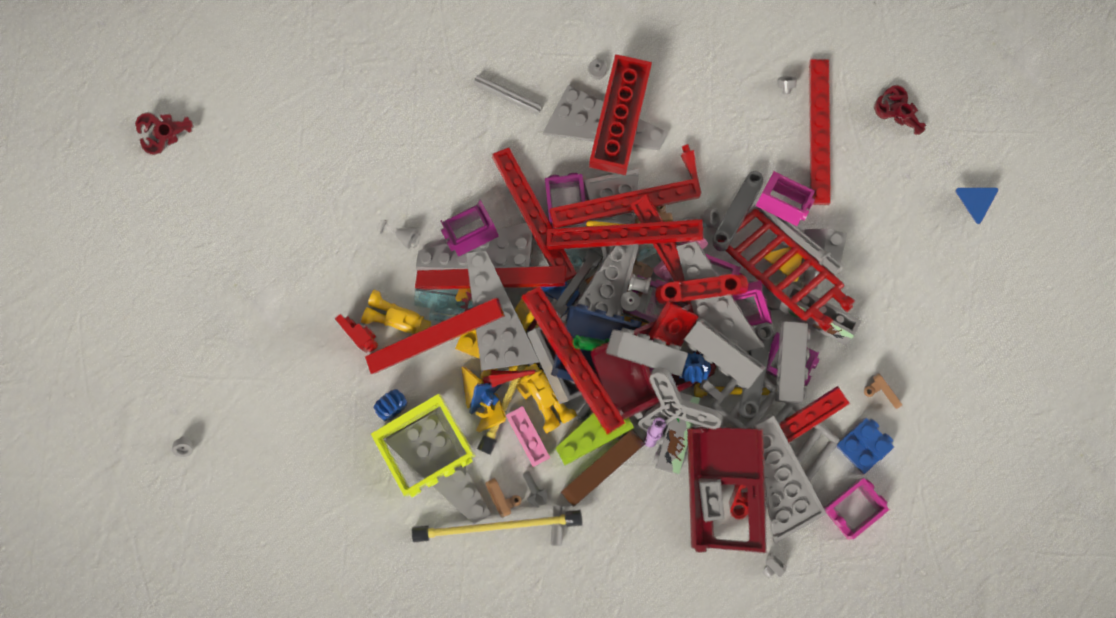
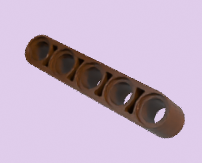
(602, 468)

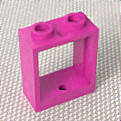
(789, 189)

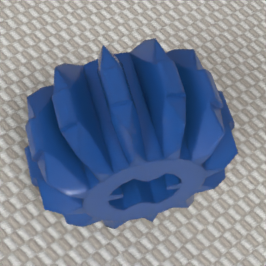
(695, 368)
(390, 405)

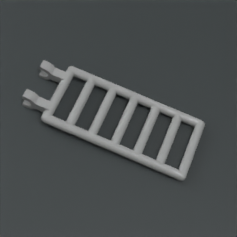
(731, 418)

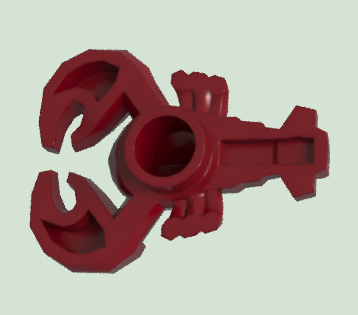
(901, 110)
(162, 130)

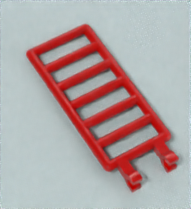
(813, 311)

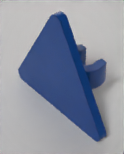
(977, 201)
(485, 394)

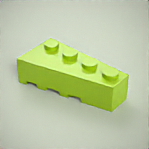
(588, 438)

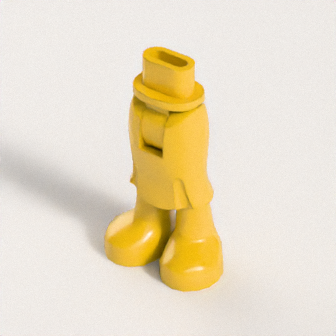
(396, 316)
(545, 398)

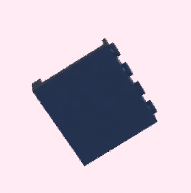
(590, 324)

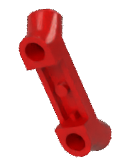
(701, 288)

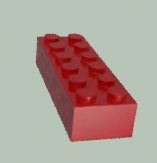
(620, 114)

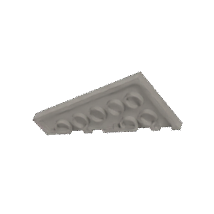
(579, 116)
(609, 186)
(510, 249)
(610, 281)
(719, 312)
(504, 340)
(429, 449)
(787, 489)

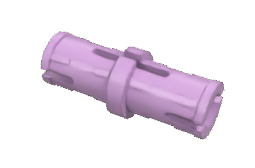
(654, 432)

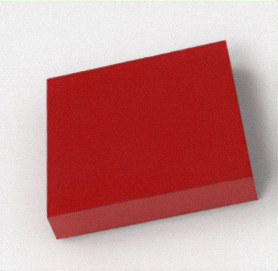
(673, 324)

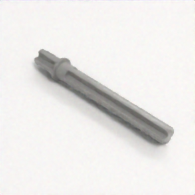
(808, 244)

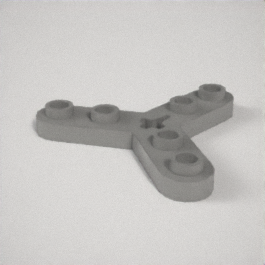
(667, 392)

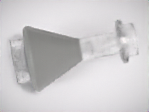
(407, 236)

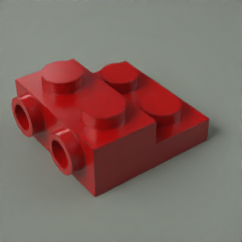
(361, 336)

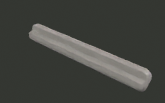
(507, 94)

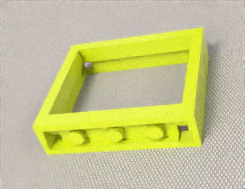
(406, 419)

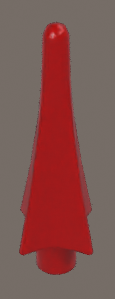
(688, 158)
(500, 377)

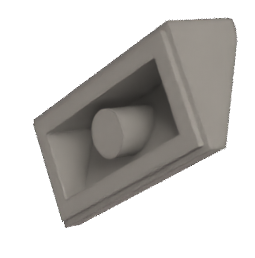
(711, 499)

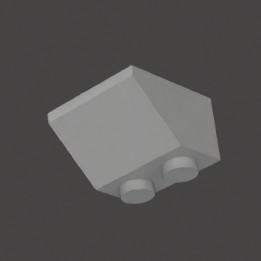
(829, 240)

